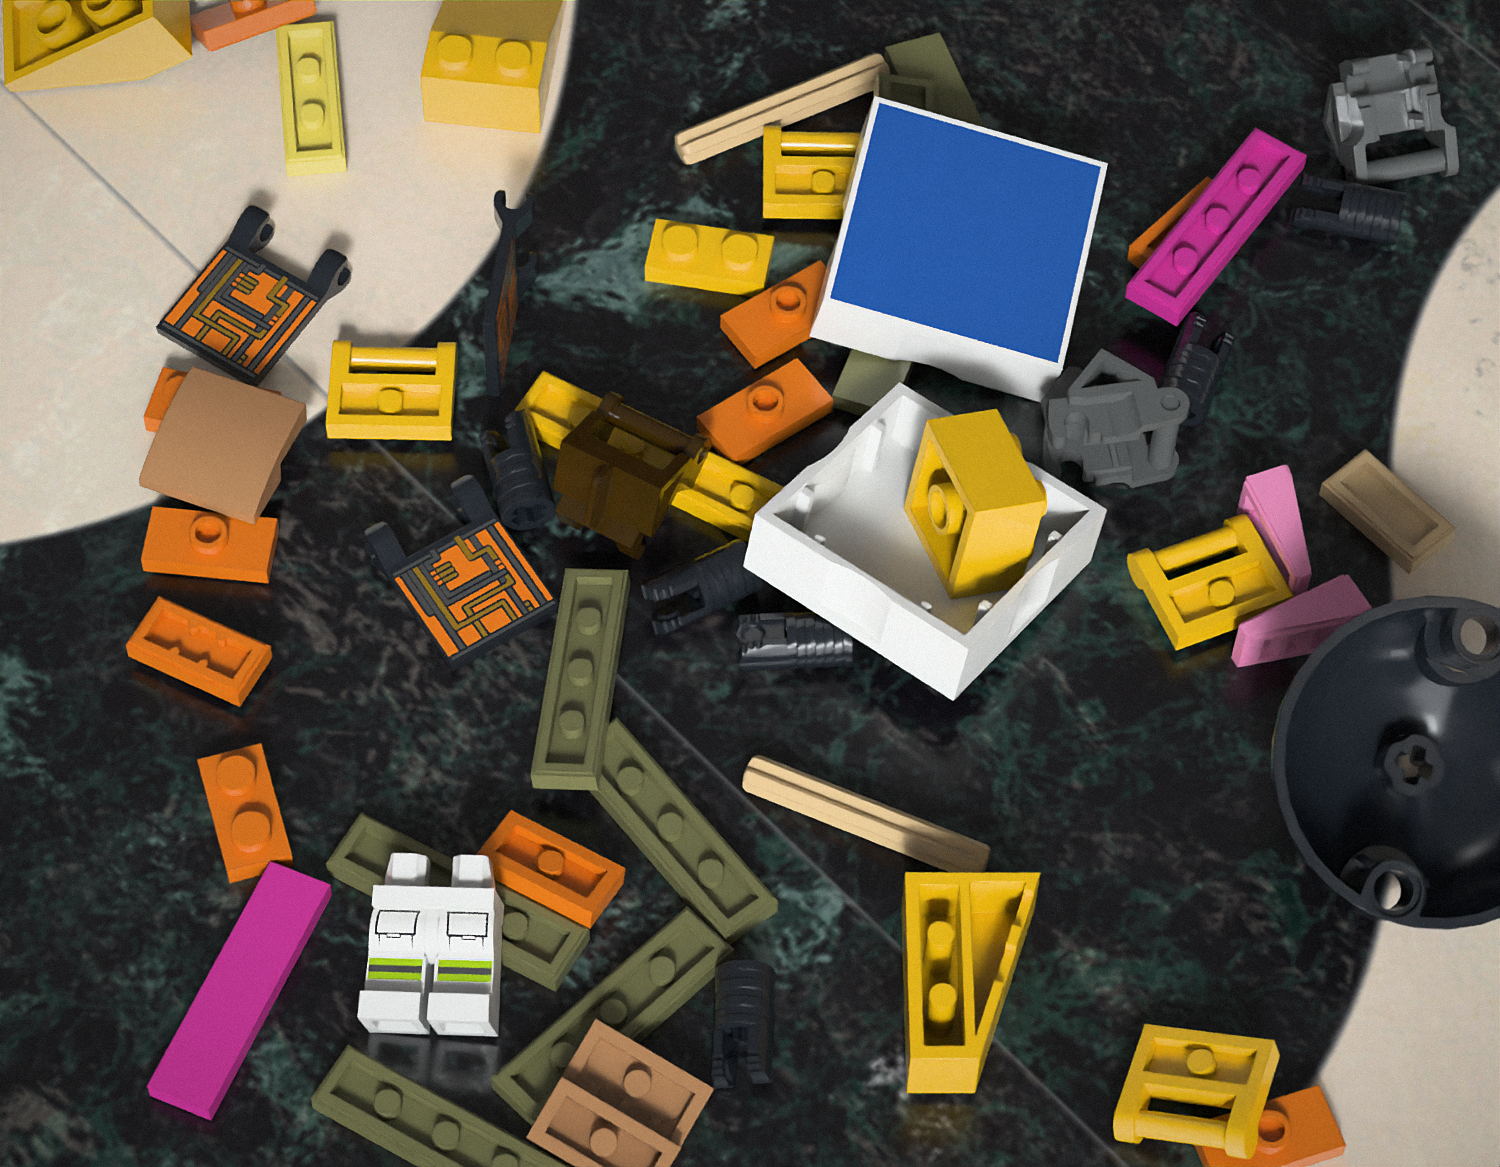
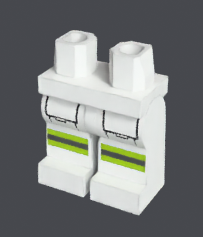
(434, 950)

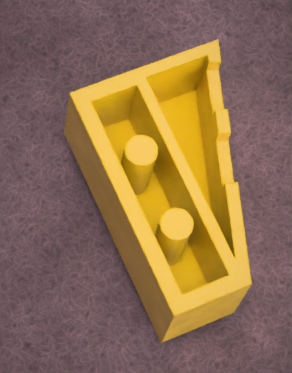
(957, 968)

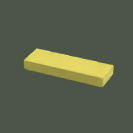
(310, 99)

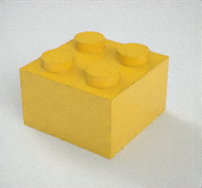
(974, 503)

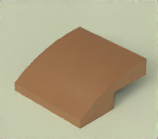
(222, 445)
(619, 1105)

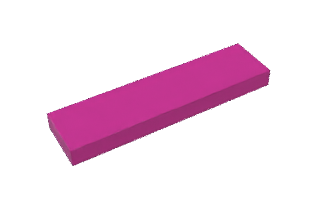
(1215, 226)
(239, 991)

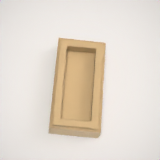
(1387, 511)

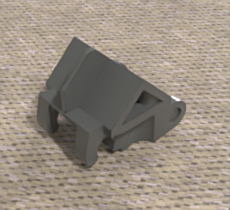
(1385, 98)
(1100, 423)

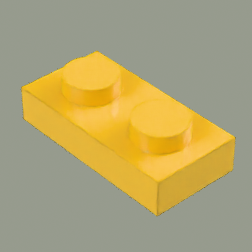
(709, 258)

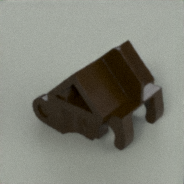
(616, 490)

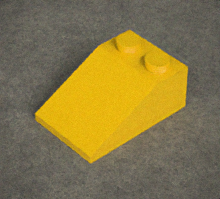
(91, 41)
(491, 63)

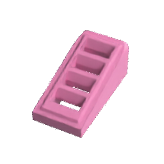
(1274, 511)
(1299, 623)

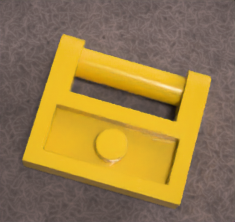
(803, 183)
(391, 403)
(1216, 596)
(1201, 1071)

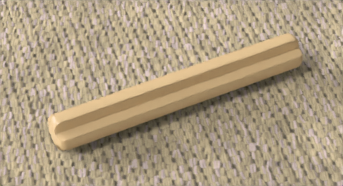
(779, 109)
(864, 817)

